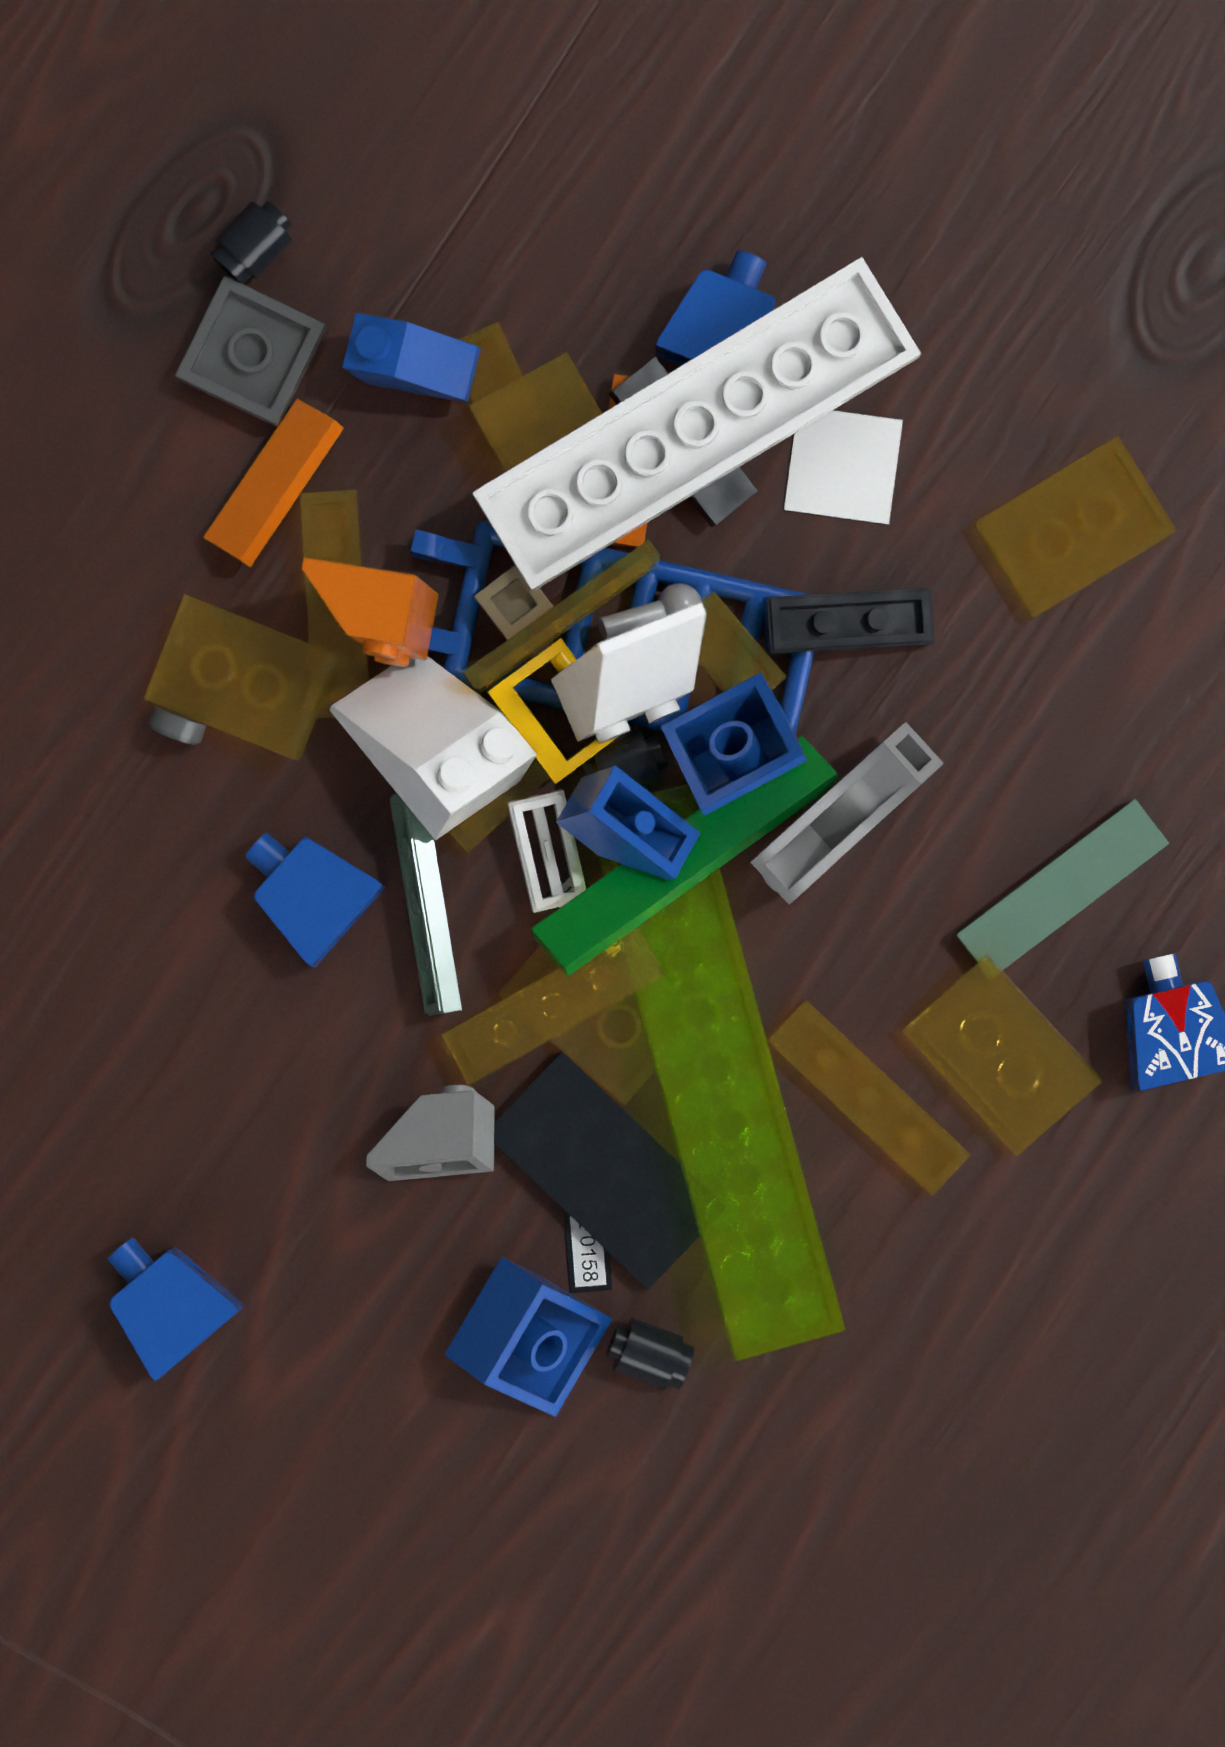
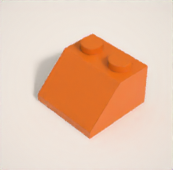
(377, 608)

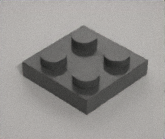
(251, 351)

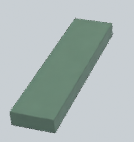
(1064, 887)
(426, 911)

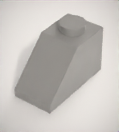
(438, 1137)

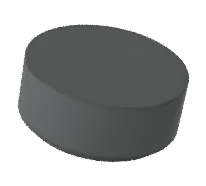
(176, 725)

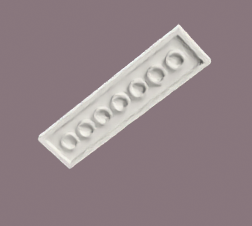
(696, 424)

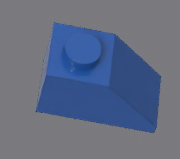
(410, 358)
(627, 824)

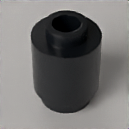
(252, 241)
(634, 756)
(650, 1354)

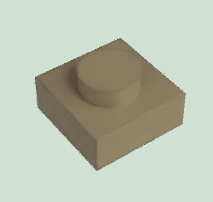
(512, 603)

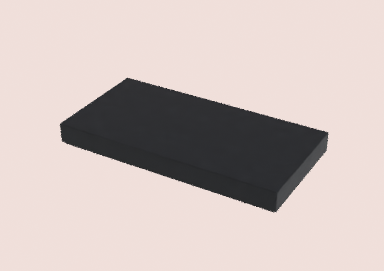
(600, 1169)

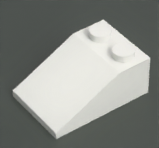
(632, 676)
(434, 741)

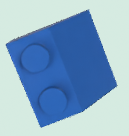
(733, 743)
(527, 1337)

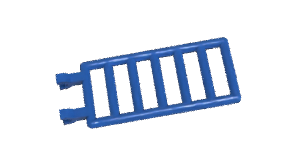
(477, 558)

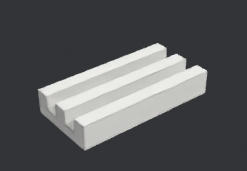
(536, 804)

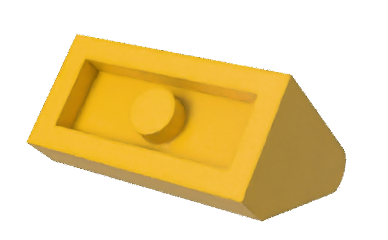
(526, 723)

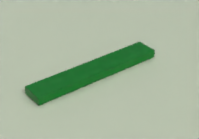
(632, 896)

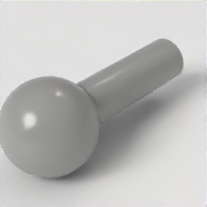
(671, 600)

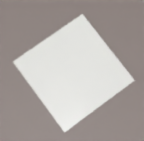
(845, 467)

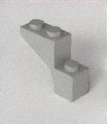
(846, 813)

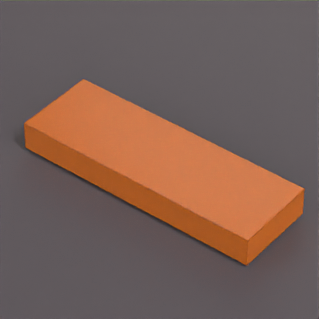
(273, 482)

